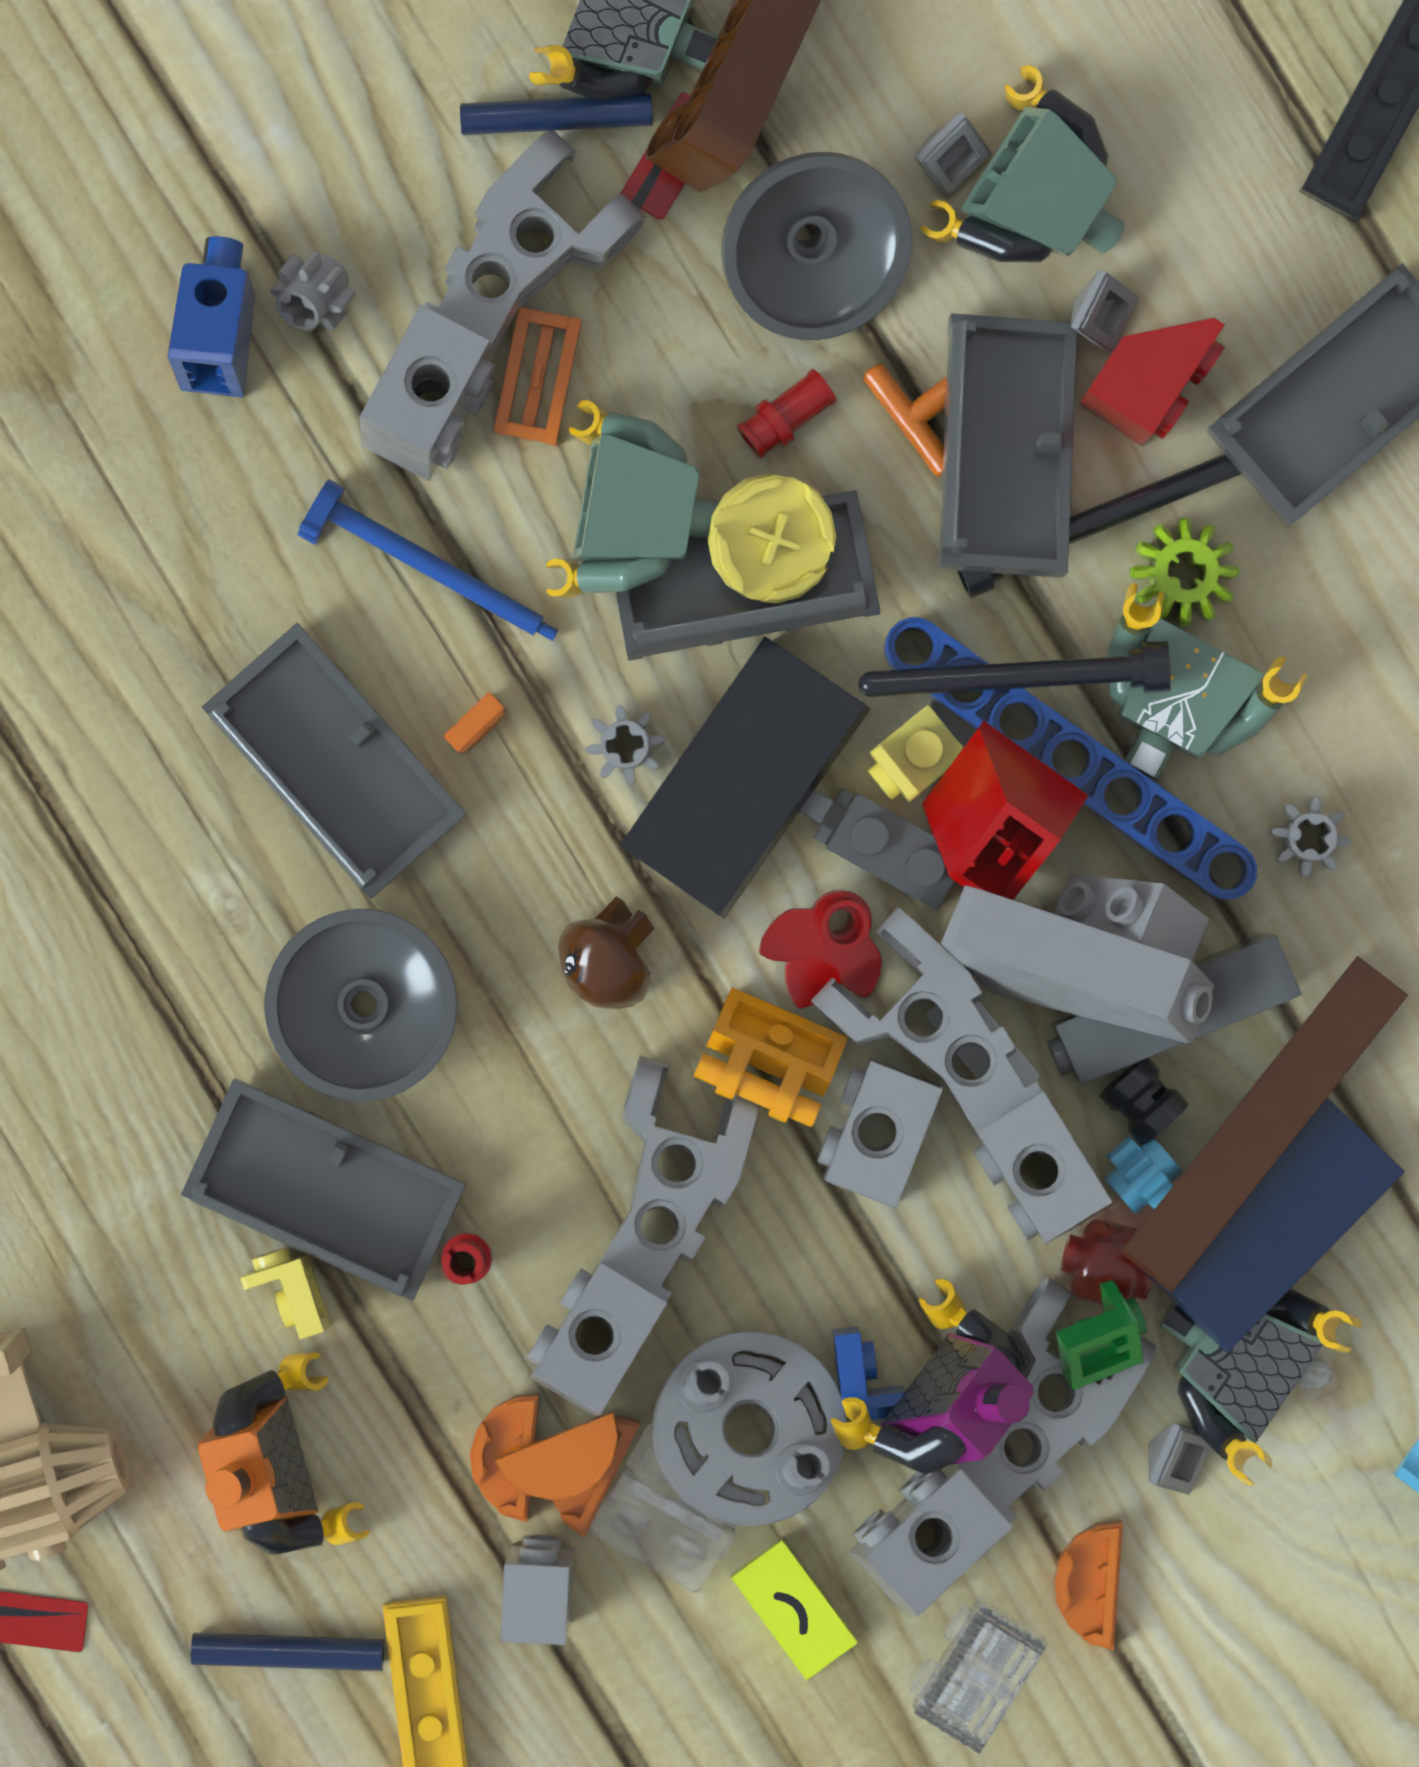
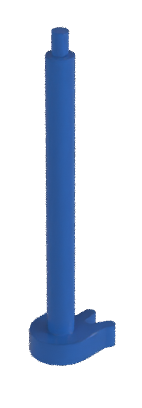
(329, 508)

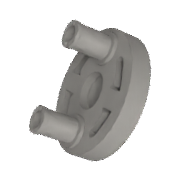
(791, 1467)

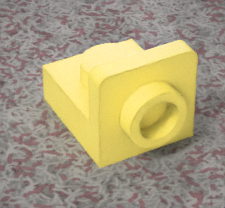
(914, 755)
(300, 1299)

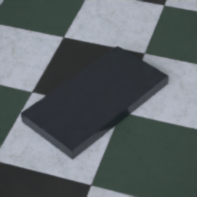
(744, 777)

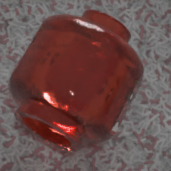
(1098, 1258)

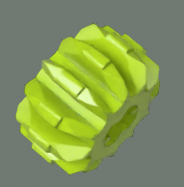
(1198, 556)

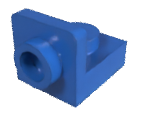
(857, 1364)

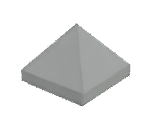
(952, 154)
(1103, 310)
(1176, 1458)

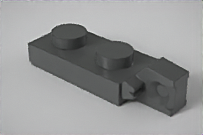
(881, 844)

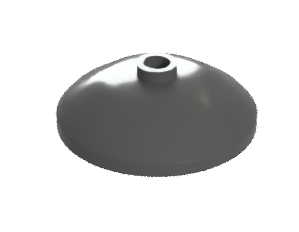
(838, 274)
(314, 1013)

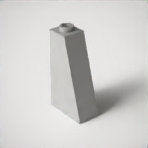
(1076, 967)

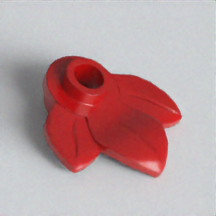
(818, 954)

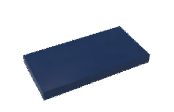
(1285, 1225)

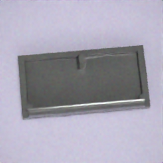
(1330, 402)
(1008, 446)
(698, 609)
(334, 761)
(323, 1189)

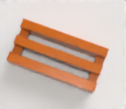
(527, 429)

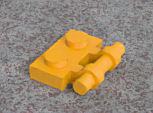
(777, 1044)

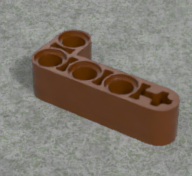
(734, 93)

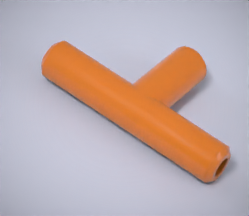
(911, 416)

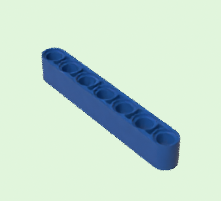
(1100, 769)

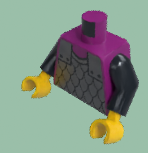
(955, 1403)

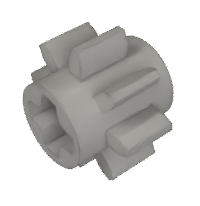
(312, 292)
(610, 734)
(1327, 840)

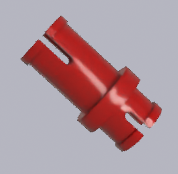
(784, 415)
(477, 1248)

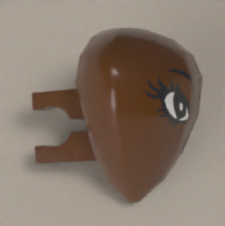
(603, 959)

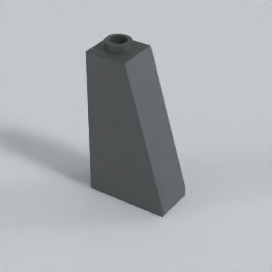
(1246, 982)

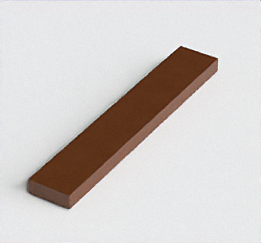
(1264, 1124)

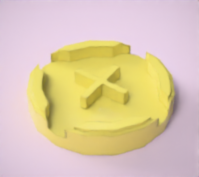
(771, 538)

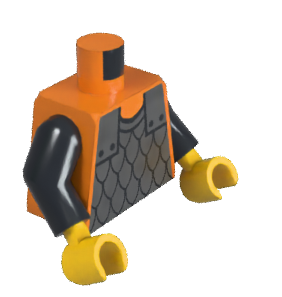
(259, 1469)

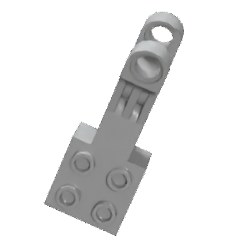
(453, 344)
(1006, 1115)
(628, 1281)
(973, 1498)

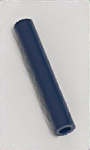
(554, 114)
(287, 1652)

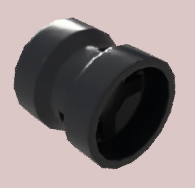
(1143, 1100)

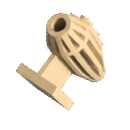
(49, 1472)

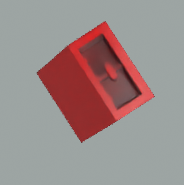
(1147, 372)
(999, 813)

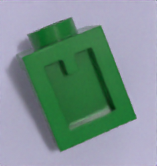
(1103, 1343)

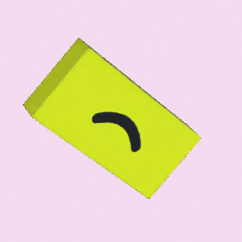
(794, 1608)

